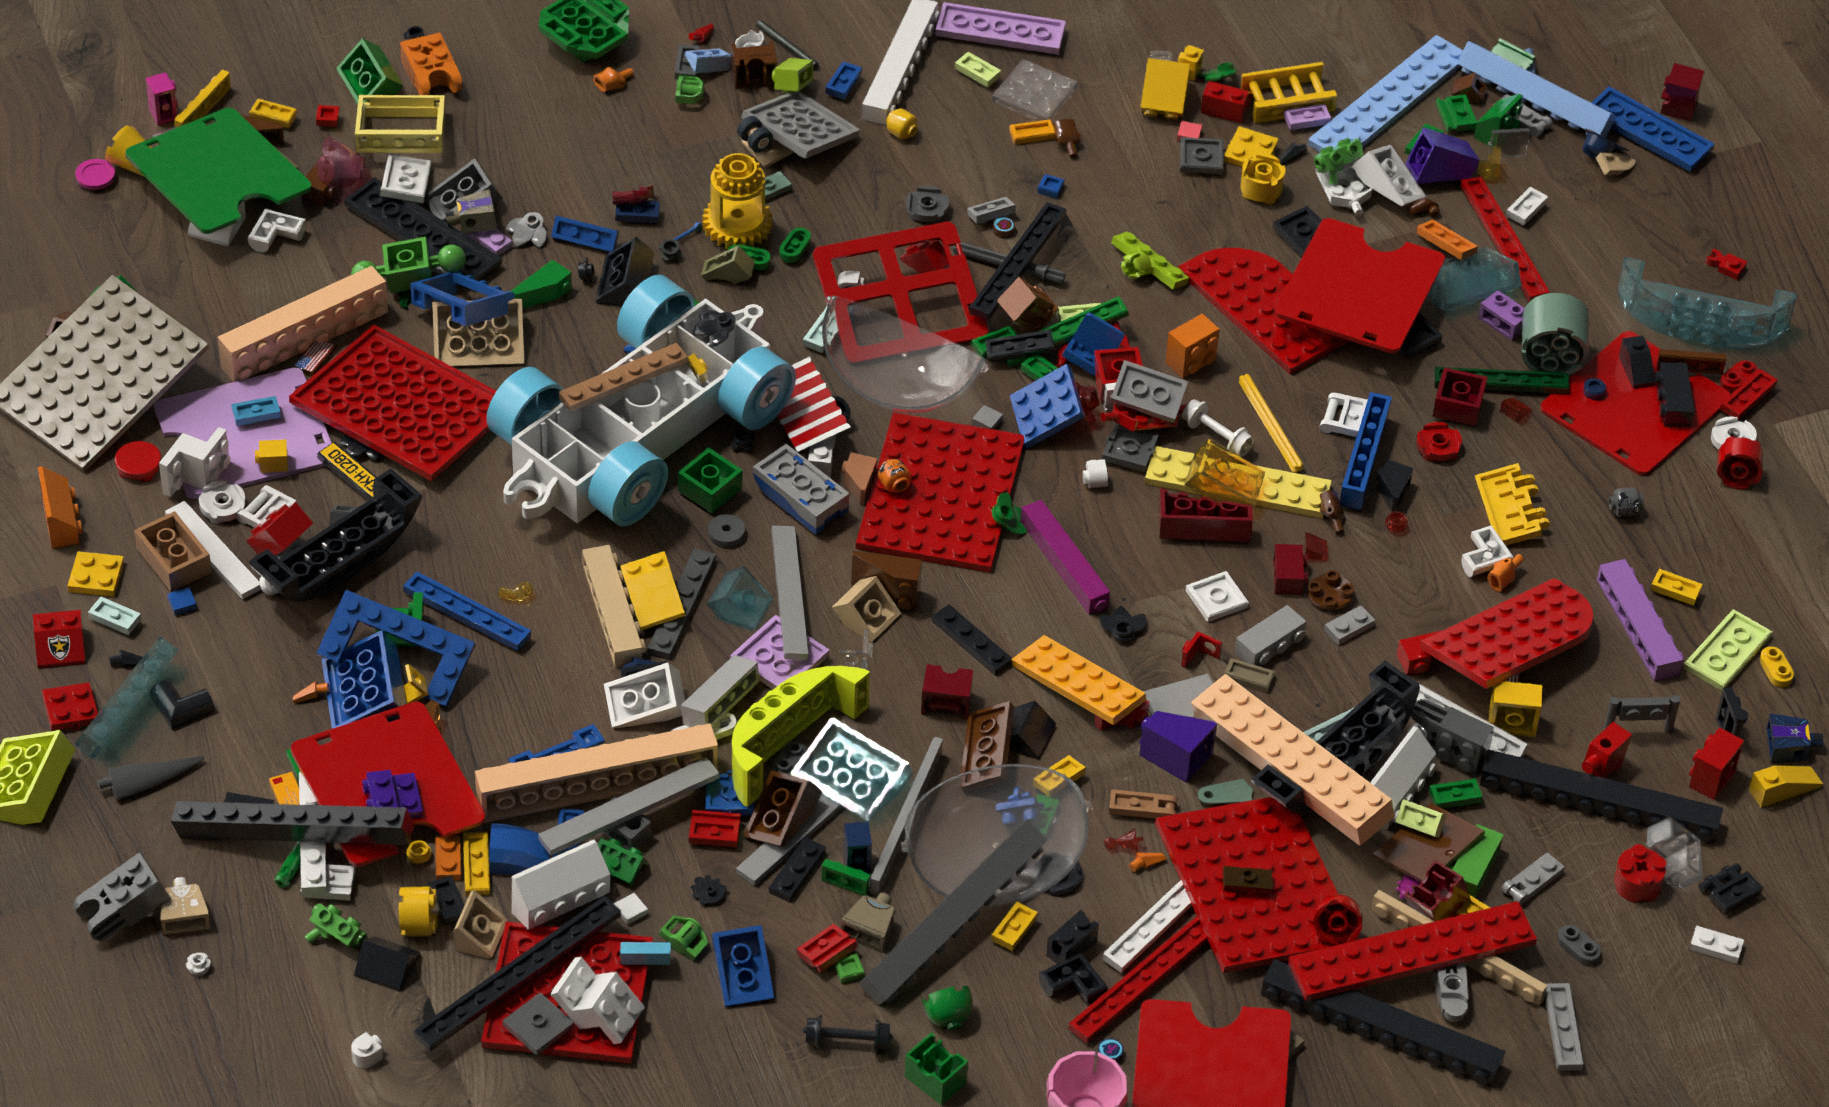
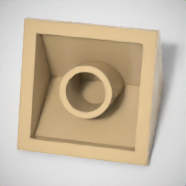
(479, 927)

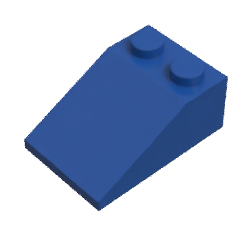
(742, 965)

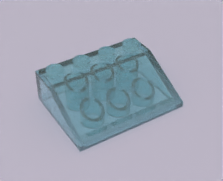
(1474, 279)
(853, 770)

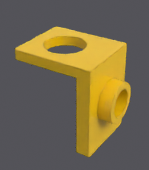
(416, 688)

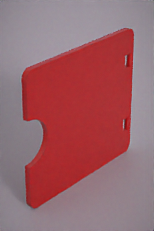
(1359, 289)
(1626, 415)
(403, 746)
(1210, 1067)

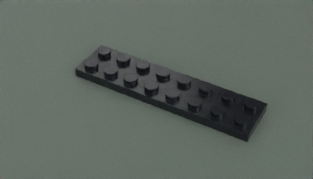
(410, 221)

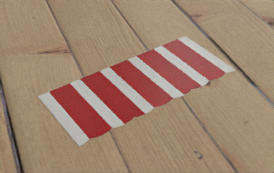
(811, 410)

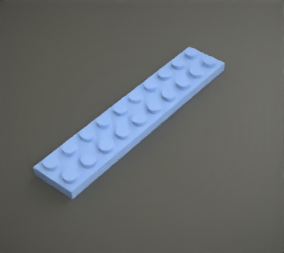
(1391, 95)

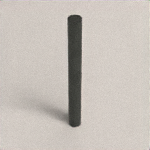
(785, 42)

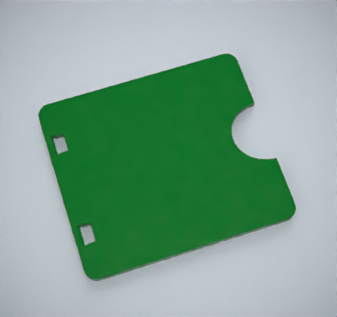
(216, 168)

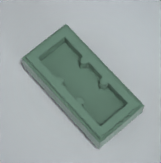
(776, 185)

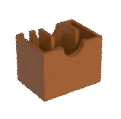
(1028, 305)

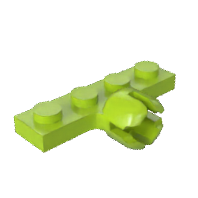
(1143, 260)

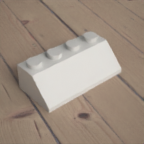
(1406, 770)
(559, 885)

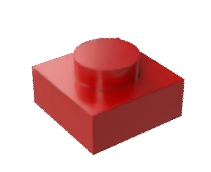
(327, 115)

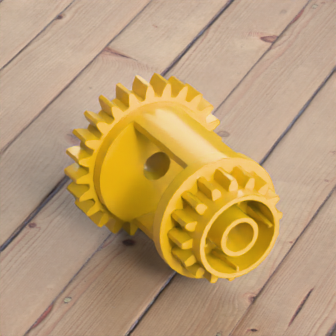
(737, 203)

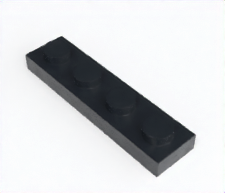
(971, 639)

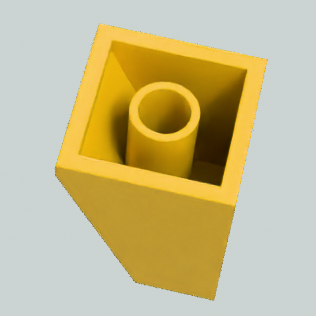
(1165, 88)

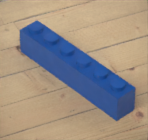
(1365, 451)

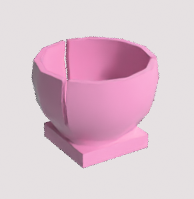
(1077, 1085)

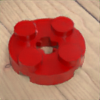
(1438, 451)

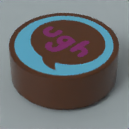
(1003, 227)

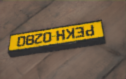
(348, 469)

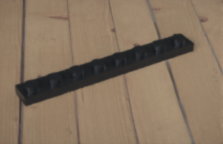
(1017, 260)

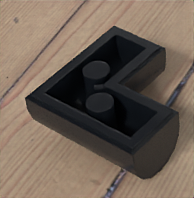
(177, 709)
(1073, 972)

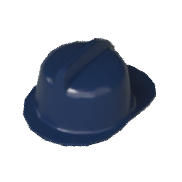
(1597, 144)

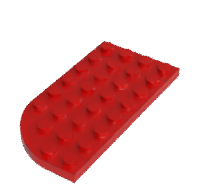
(1246, 290)
(1514, 634)

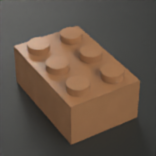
(173, 551)

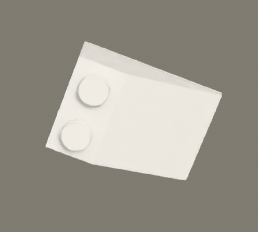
(1388, 175)
(645, 697)

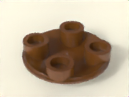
(1330, 591)

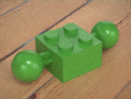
(411, 262)

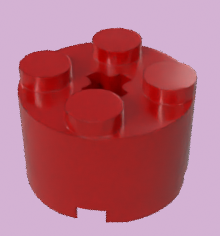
(1740, 462)
(1639, 874)

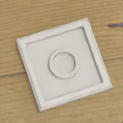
(1217, 596)

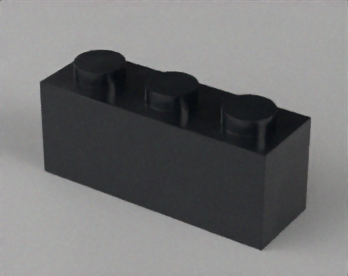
(1674, 394)

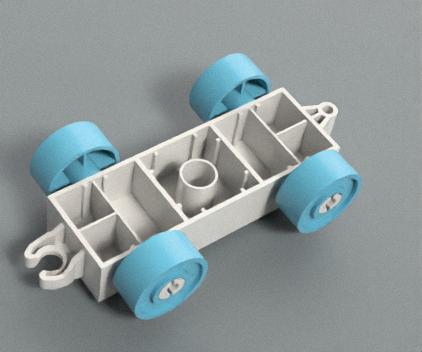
(616, 447)

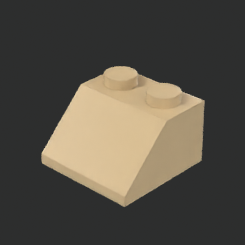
(867, 608)

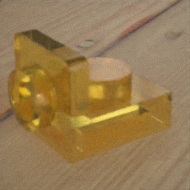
(1490, 168)

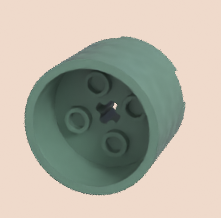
(1555, 333)

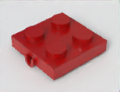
(69, 706)

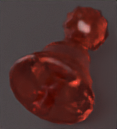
(1128, 840)

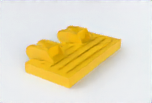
(1509, 505)

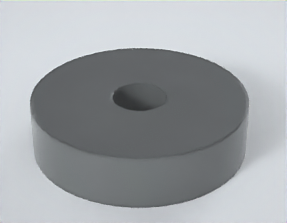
(726, 531)

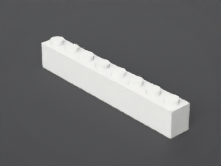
(900, 60)

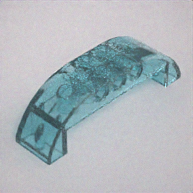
(1702, 315)

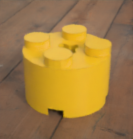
(1262, 178)
(416, 911)

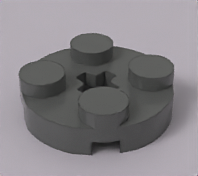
(927, 213)

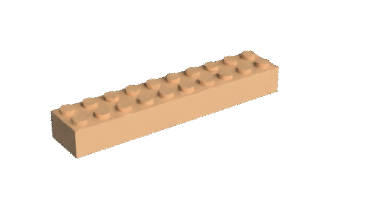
(1270, 739)
(590, 772)

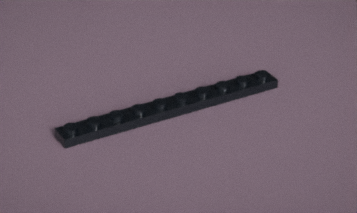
(517, 973)

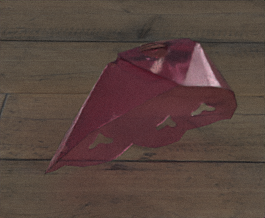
(344, 164)

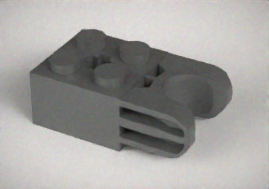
(1453, 735)
(121, 898)

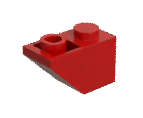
(925, 256)

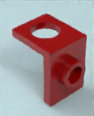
(1198, 643)

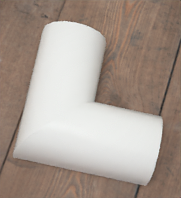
(273, 224)
(1489, 551)

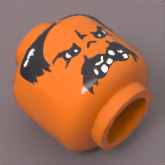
(894, 475)

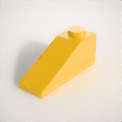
(1782, 782)

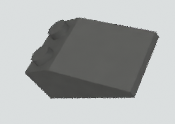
(464, 182)

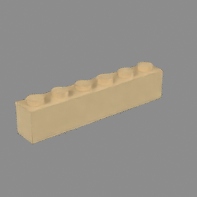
(612, 605)

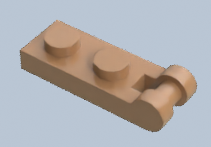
(1141, 804)

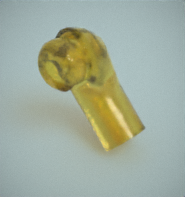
(517, 593)

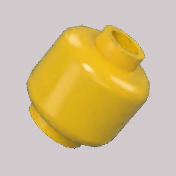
(902, 124)

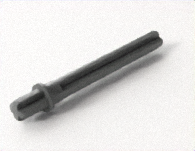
(996, 258)

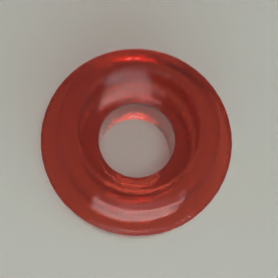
(1396, 522)

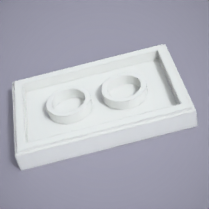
(405, 178)

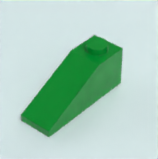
(544, 285)

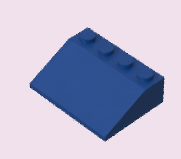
(364, 680)

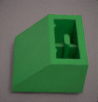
(1500, 116)

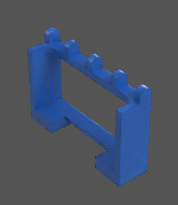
(463, 312)

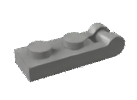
(1533, 121)
(1533, 878)

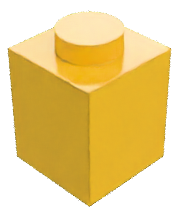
(272, 456)

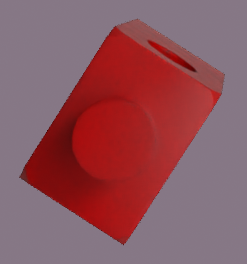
(1607, 751)

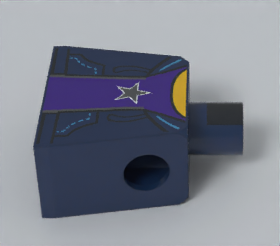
(1790, 738)

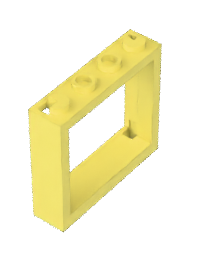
(400, 140)

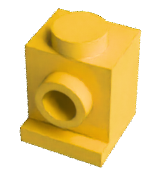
(1194, 57)

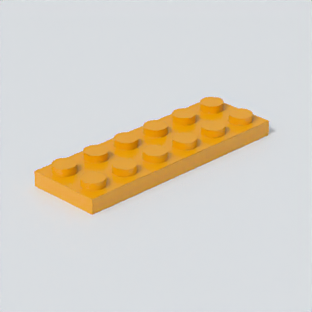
(1079, 679)

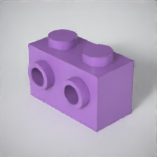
(1502, 315)

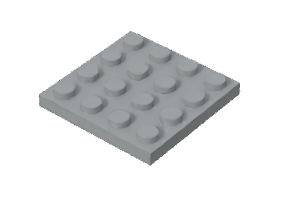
(802, 124)

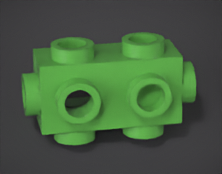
(1333, 158)
(329, 923)

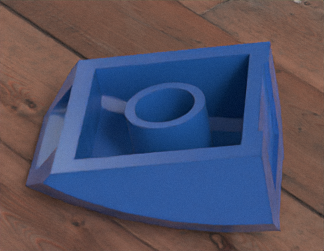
(514, 849)

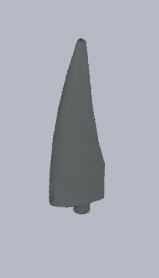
(136, 778)

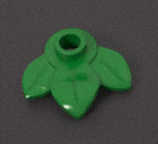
(1223, 70)
(1008, 514)

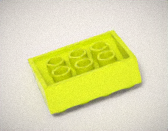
(31, 774)

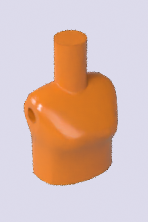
(612, 79)
(1504, 572)

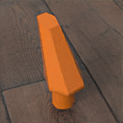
(311, 691)
(1146, 860)

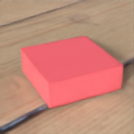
(1189, 130)

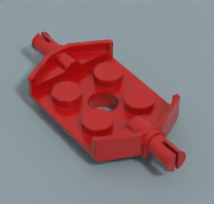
(1136, 420)

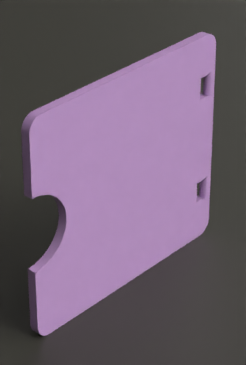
(207, 409)

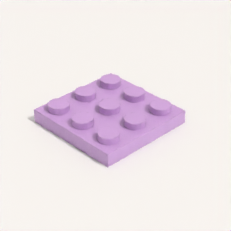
(767, 650)

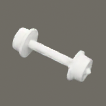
(1196, 412)

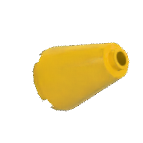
(124, 139)

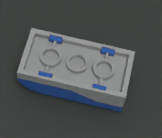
(801, 488)

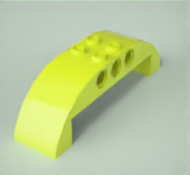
(786, 714)

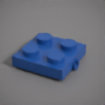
(723, 798)

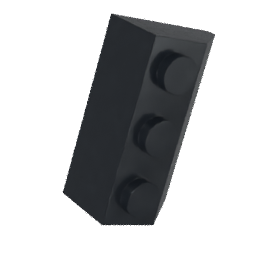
(624, 271)

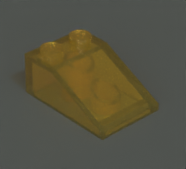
(1224, 475)

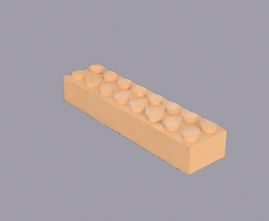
(299, 324)

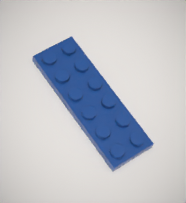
(1654, 130)

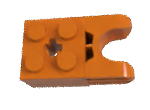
(430, 64)

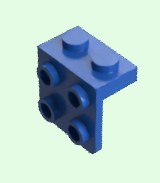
(1091, 336)

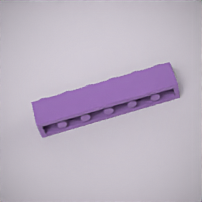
(1640, 620)

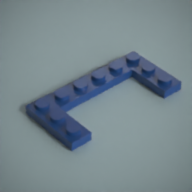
(358, 609)

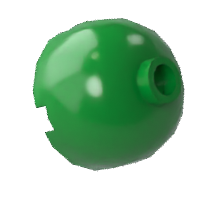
(949, 1007)

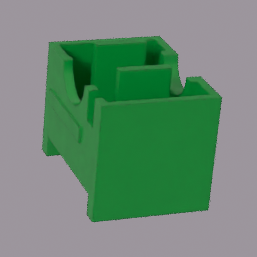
(936, 1069)

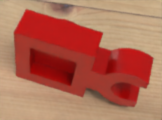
(1728, 265)

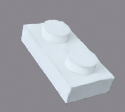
(1526, 206)
(1716, 944)

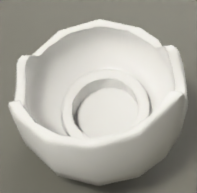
(751, 39)

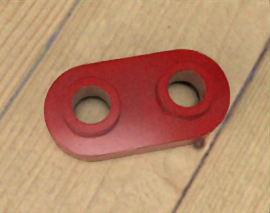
(1737, 375)

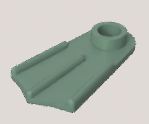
(1226, 793)

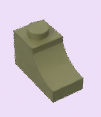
(730, 265)

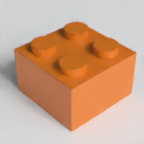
(1192, 346)

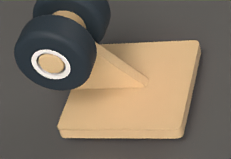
(761, 142)

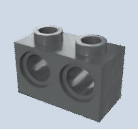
(632, 832)

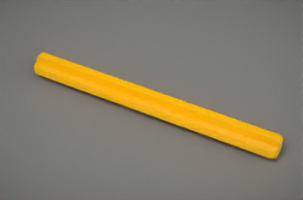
(1271, 423)

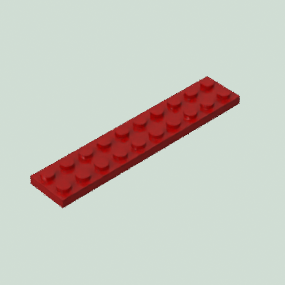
(1411, 951)

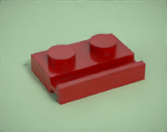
(714, 828)
(826, 948)

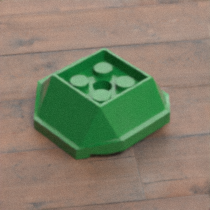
(586, 26)

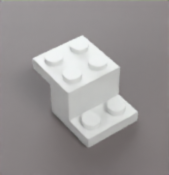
(194, 461)
(597, 1000)

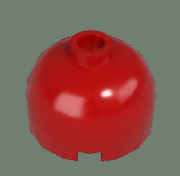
(1338, 919)

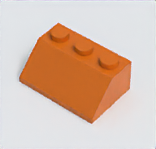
(59, 508)

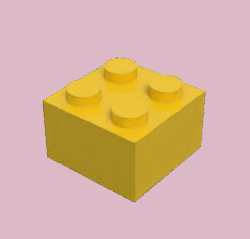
(1516, 707)

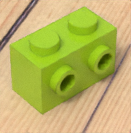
(793, 75)

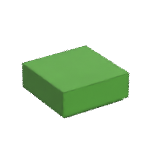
(849, 969)

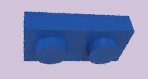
(843, 80)

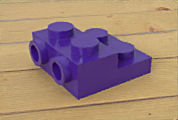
(392, 791)

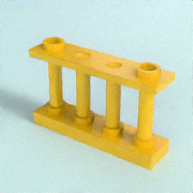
(1274, 109)

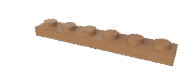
(623, 377)

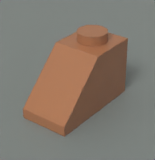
(859, 475)

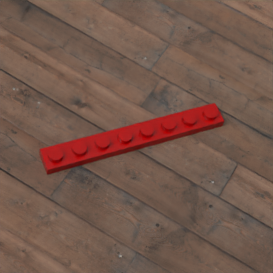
(1503, 235)
(1139, 981)

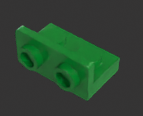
(621, 862)

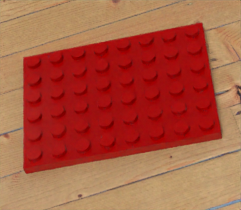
(399, 402)
(950, 496)
(1257, 834)

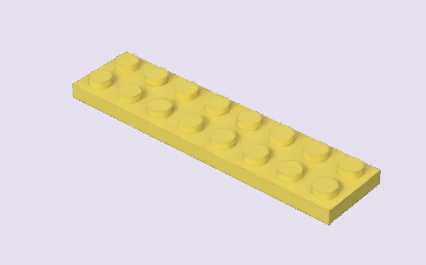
(1278, 490)

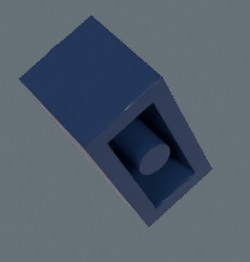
(857, 846)

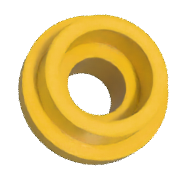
(418, 847)

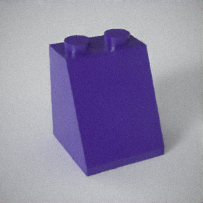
(1441, 158)
(1177, 743)

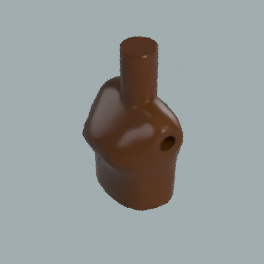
(1067, 135)
(1332, 509)

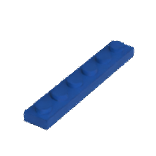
(468, 611)

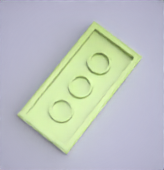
(1727, 650)

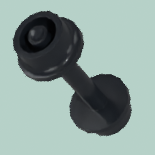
(815, 1031)

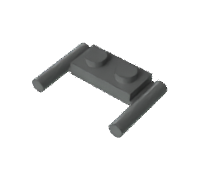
(1644, 709)

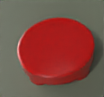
(138, 461)

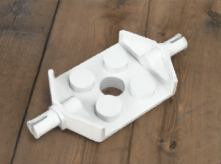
(1349, 196)

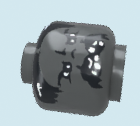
(1626, 502)

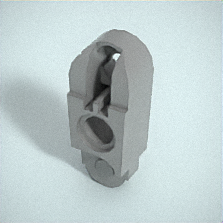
(1452, 991)

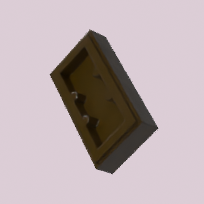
(1247, 880)

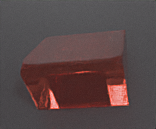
(1514, 409)
(1315, 547)

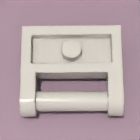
(1350, 417)
(276, 500)

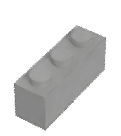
(1270, 637)

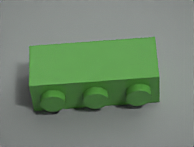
(1478, 860)

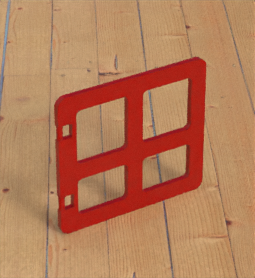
(899, 286)

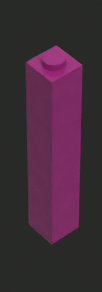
(1065, 557)

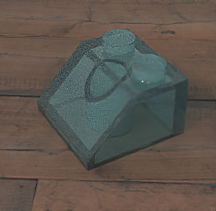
(740, 599)

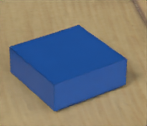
(1051, 186)
(181, 601)

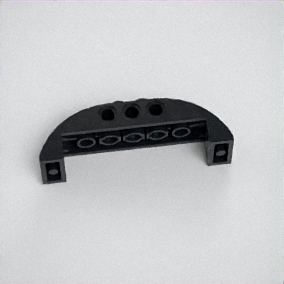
(345, 545)
(1357, 738)

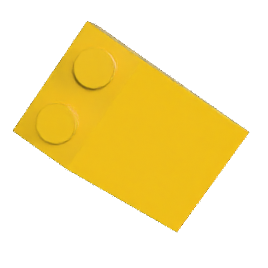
(652, 590)

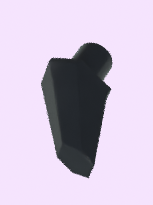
(1292, 152)
(125, 658)

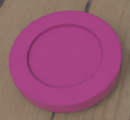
(95, 174)

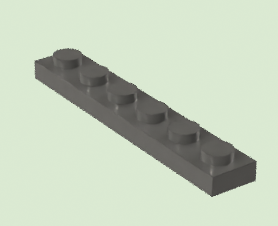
(689, 589)

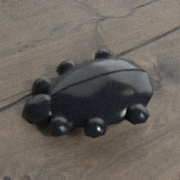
(708, 890)

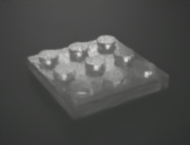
(1034, 91)

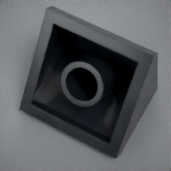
(1030, 729)
(385, 962)

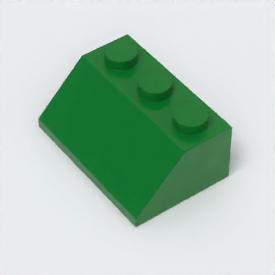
(368, 72)

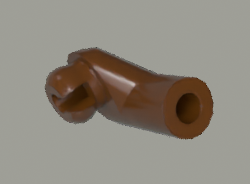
(1425, 205)

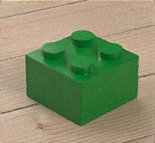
(710, 480)

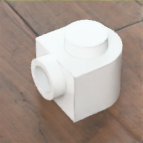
(850, 279)
(1095, 474)
(366, 1051)

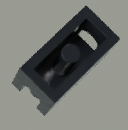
(1072, 938)

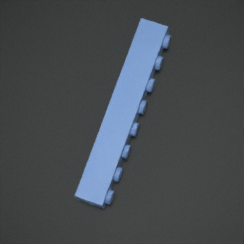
(1535, 89)

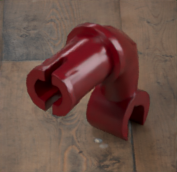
(633, 197)

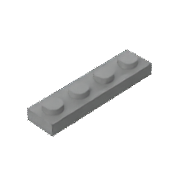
(1563, 1027)

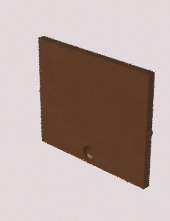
(1415, 851)

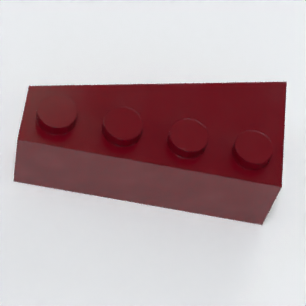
(1203, 518)

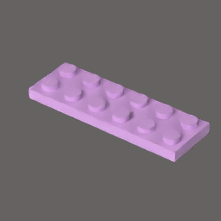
(1000, 28)

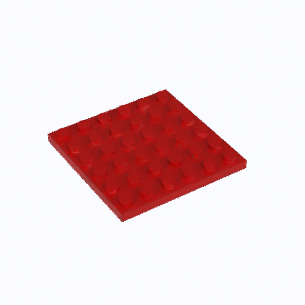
(602, 956)

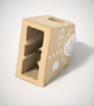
(185, 909)

